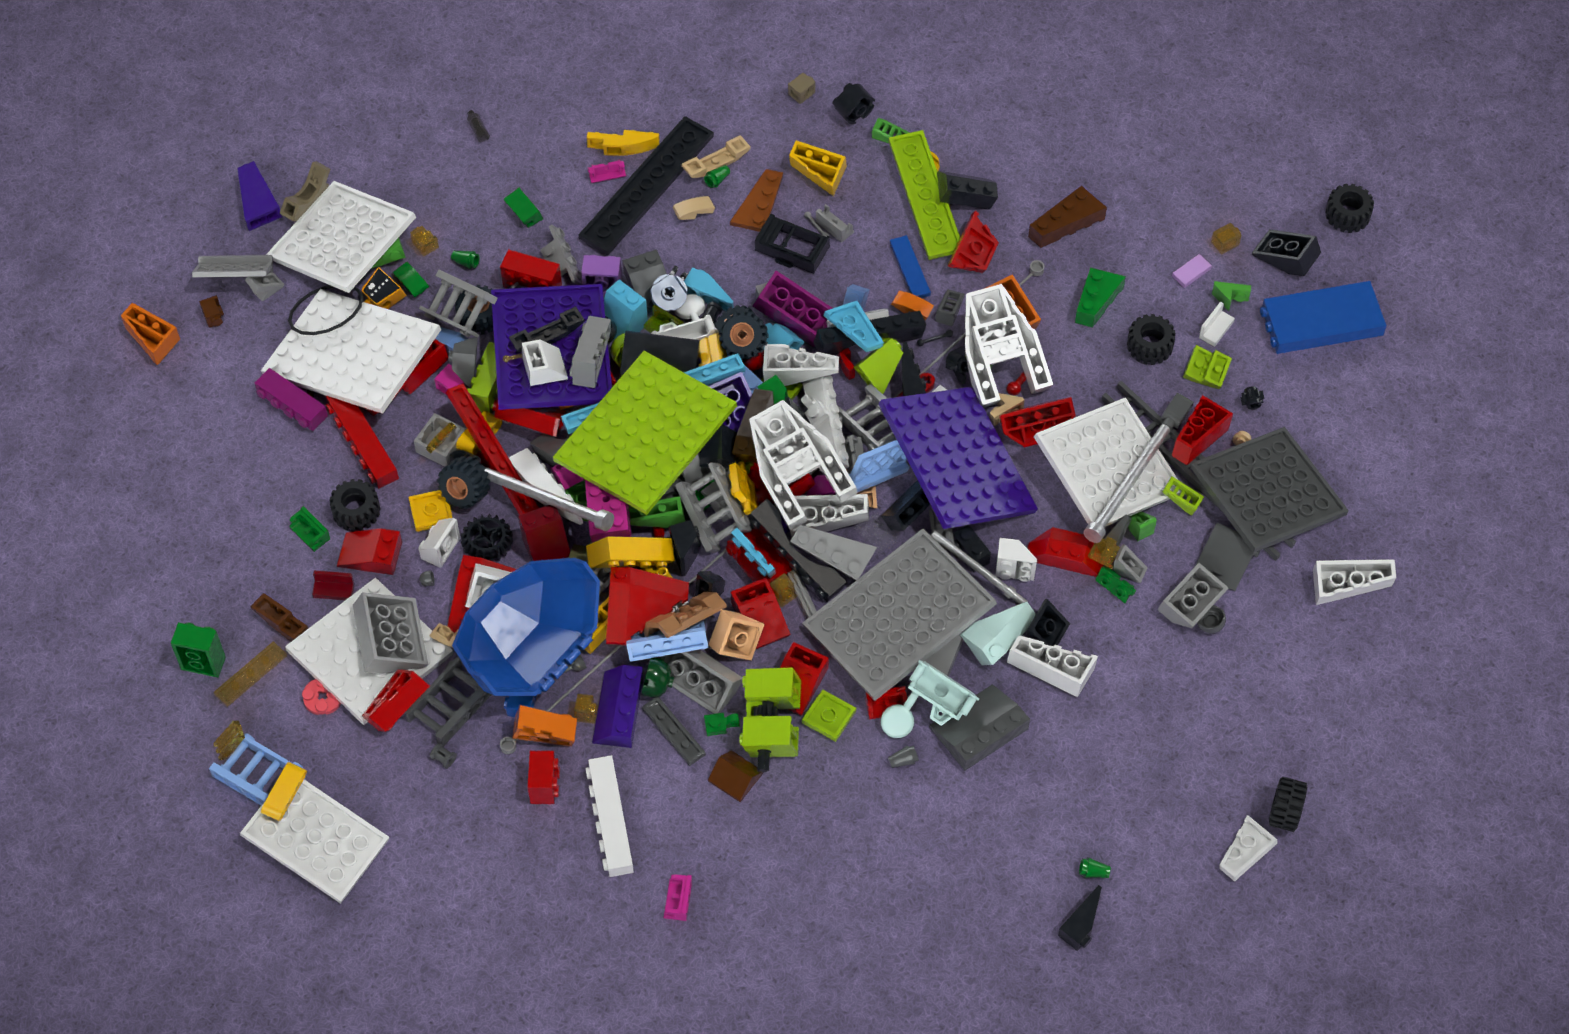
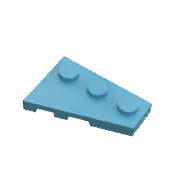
(740, 540)

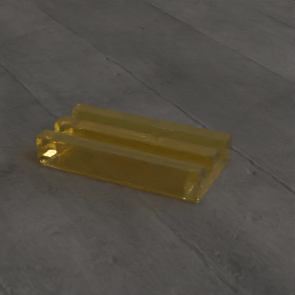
(440, 437)
(228, 737)

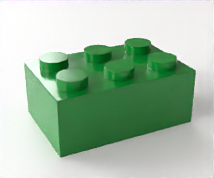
(198, 649)

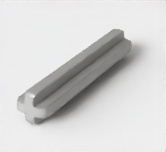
(802, 593)

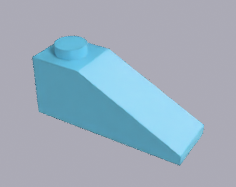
(703, 285)

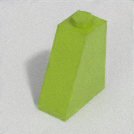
(880, 364)

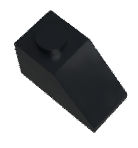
(709, 582)

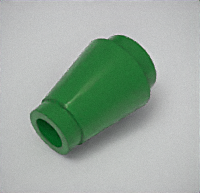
(716, 176)
(466, 258)
(1093, 869)

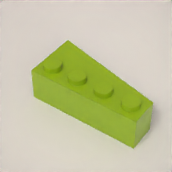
(485, 383)

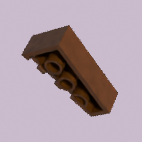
(1069, 215)

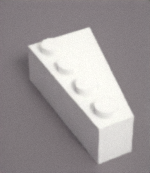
(828, 513)
(1349, 578)
(1052, 664)

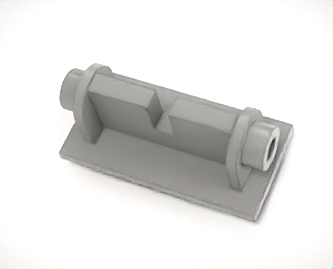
(854, 448)

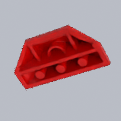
(1025, 422)
(1065, 551)

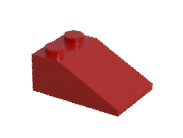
(371, 550)

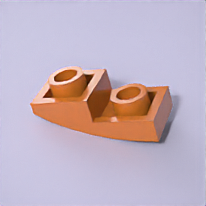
(908, 302)

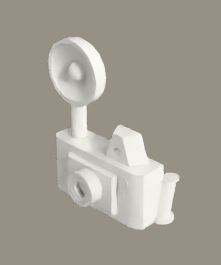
(697, 329)

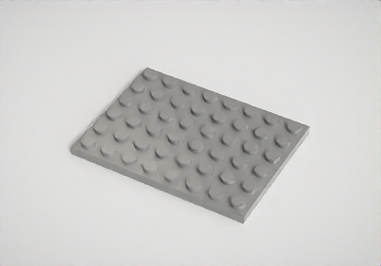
(899, 614)

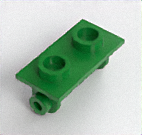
(1112, 583)

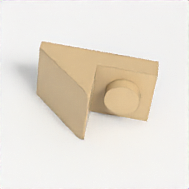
(1006, 404)

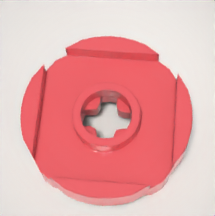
(313, 704)

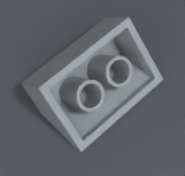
(1192, 597)

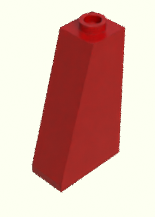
(541, 419)

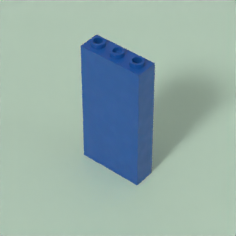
(1323, 317)

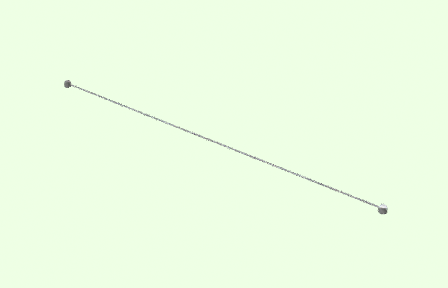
(508, 744)

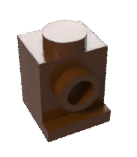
(212, 311)

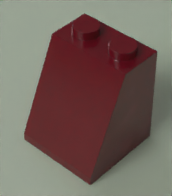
(544, 534)

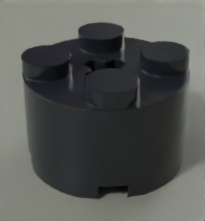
(854, 103)

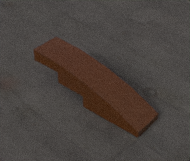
(278, 617)

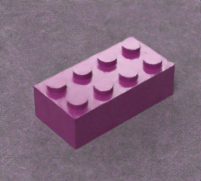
(792, 307)

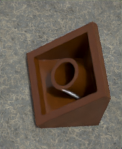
(734, 775)

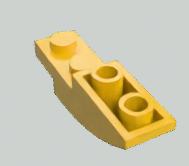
(627, 144)

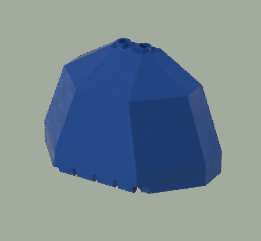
(529, 626)

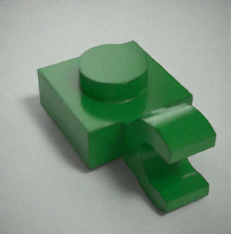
(717, 724)

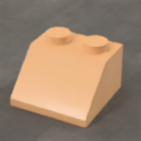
(735, 635)

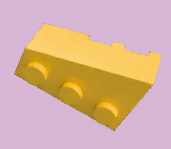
(818, 165)

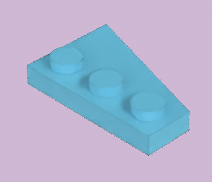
(856, 325)

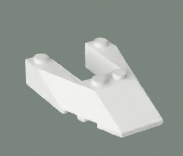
(996, 334)
(789, 450)

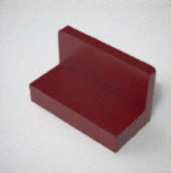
(333, 585)

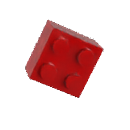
(543, 777)

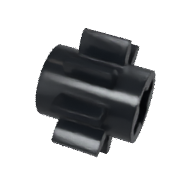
(1252, 397)

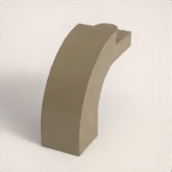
(315, 185)

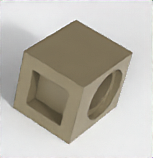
(801, 88)

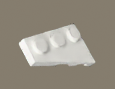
(1248, 847)

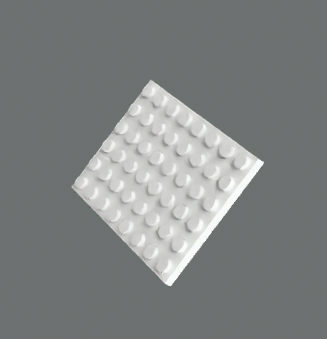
(356, 362)

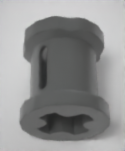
(437, 753)

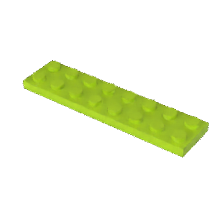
(921, 187)

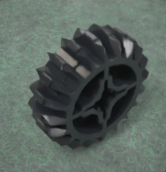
(492, 530)

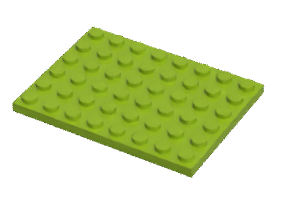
(645, 432)

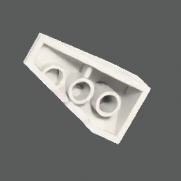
(797, 365)

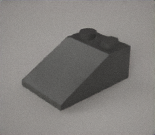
(642, 272)

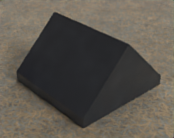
(719, 448)
(1048, 625)

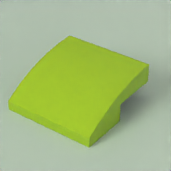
(1207, 367)

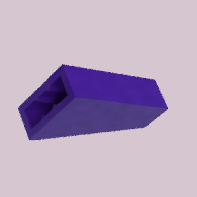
(257, 199)

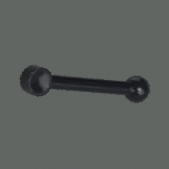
(949, 333)

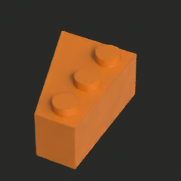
(150, 332)
(544, 726)

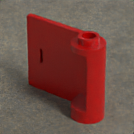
(767, 550)

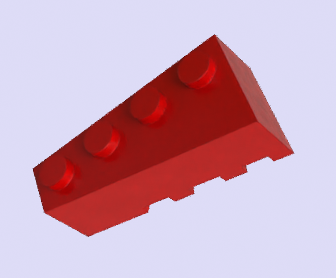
(1202, 429)

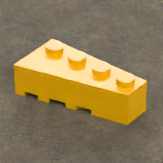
(630, 552)

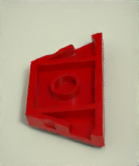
(974, 247)

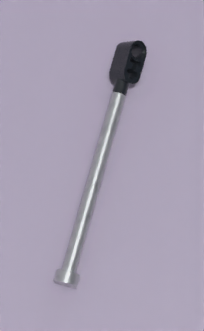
(602, 518)

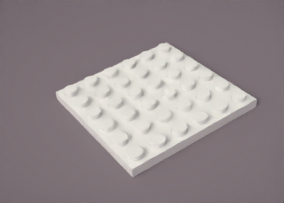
(341, 236)
(1096, 455)
(334, 656)

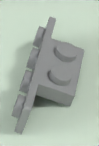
(559, 252)

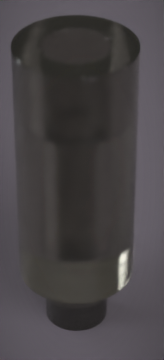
(477, 126)

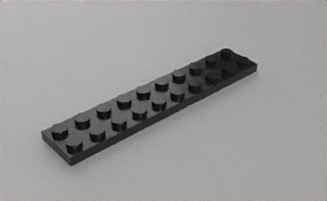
(645, 186)

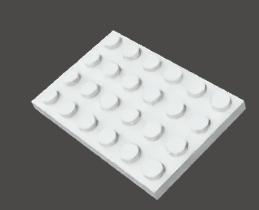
(318, 841)

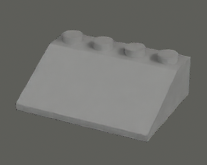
(389, 633)

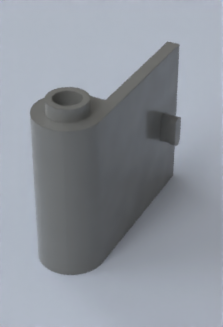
(1226, 556)

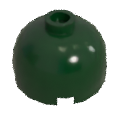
(657, 678)

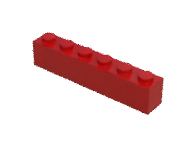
(363, 441)

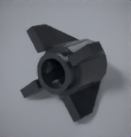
(957, 362)

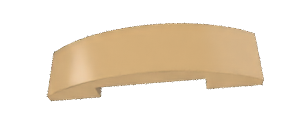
(732, 152)

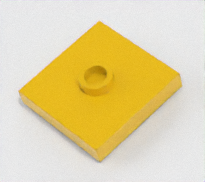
(428, 509)

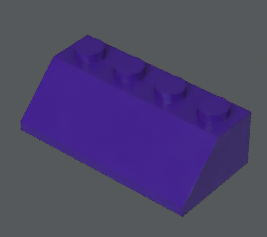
(618, 706)

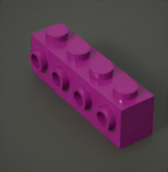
(290, 399)

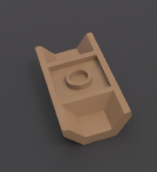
(687, 615)

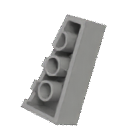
(590, 351)
(836, 551)

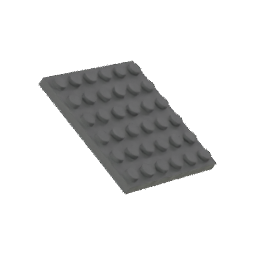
(1269, 489)

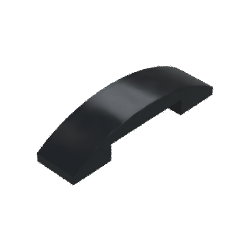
(552, 332)

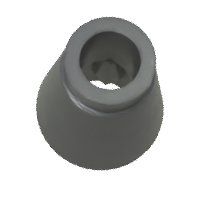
(903, 757)

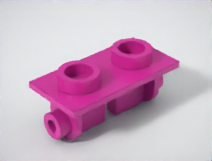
(607, 172)

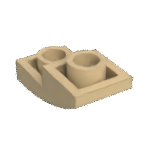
(690, 208)
(443, 634)

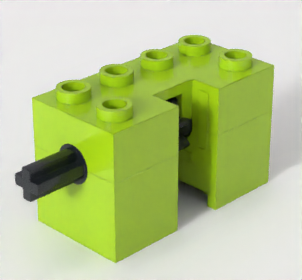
(763, 730)

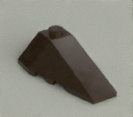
(744, 445)

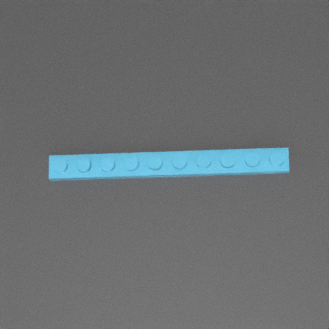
(706, 374)

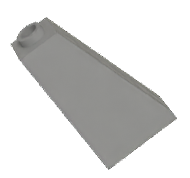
(945, 657)

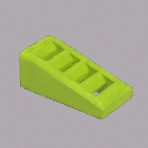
(1178, 499)

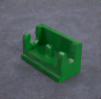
(523, 207)
(309, 529)

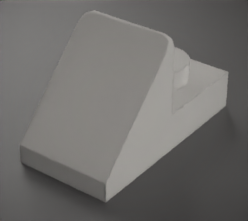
(264, 286)

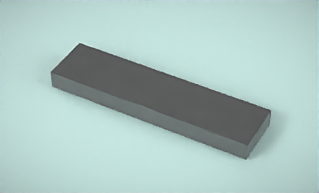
(673, 731)

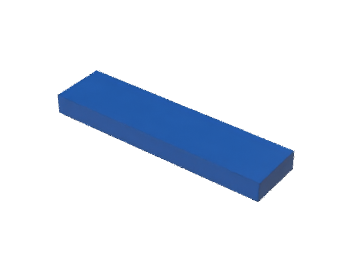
(910, 267)

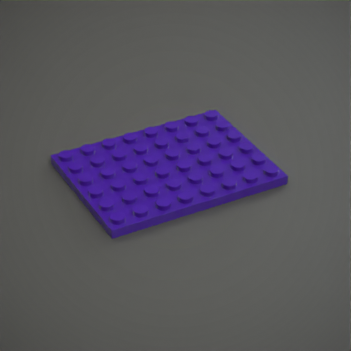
(530, 310)
(957, 457)

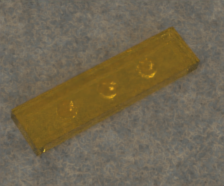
(250, 674)

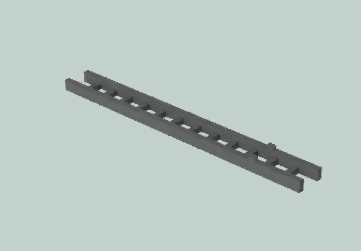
(1183, 469)

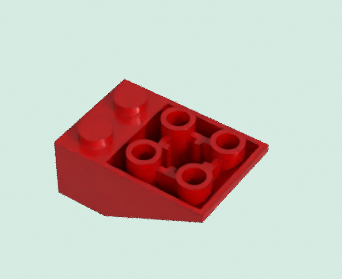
(760, 604)
(810, 668)

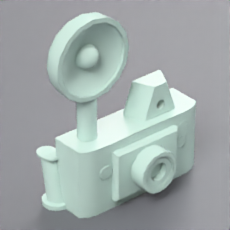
(938, 689)

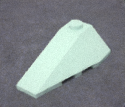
(997, 633)

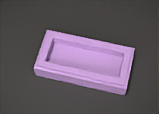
(1191, 271)

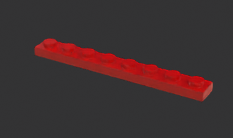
(488, 444)

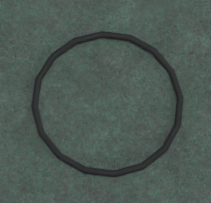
(332, 328)

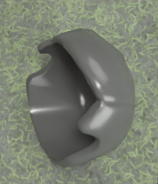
(1213, 620)

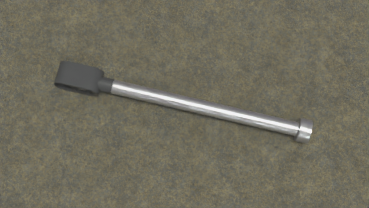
(1172, 417)

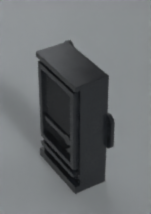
(765, 244)

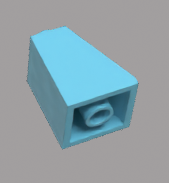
(625, 308)

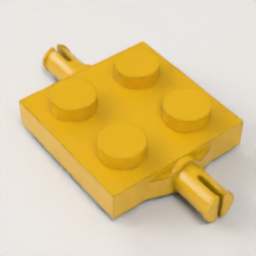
(742, 487)

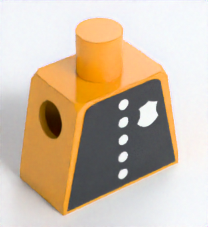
(382, 290)

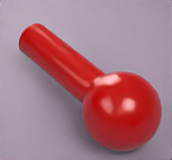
(1014, 387)

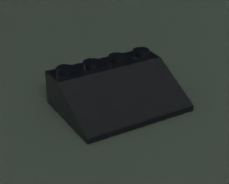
(675, 351)

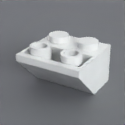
(543, 362)
(1015, 561)

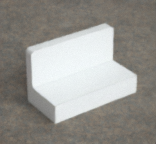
(1216, 325)

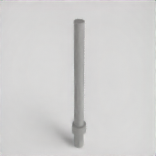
(1009, 591)

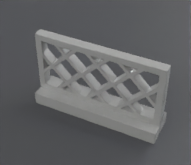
(233, 266)

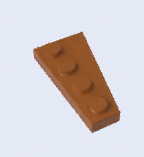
(759, 202)

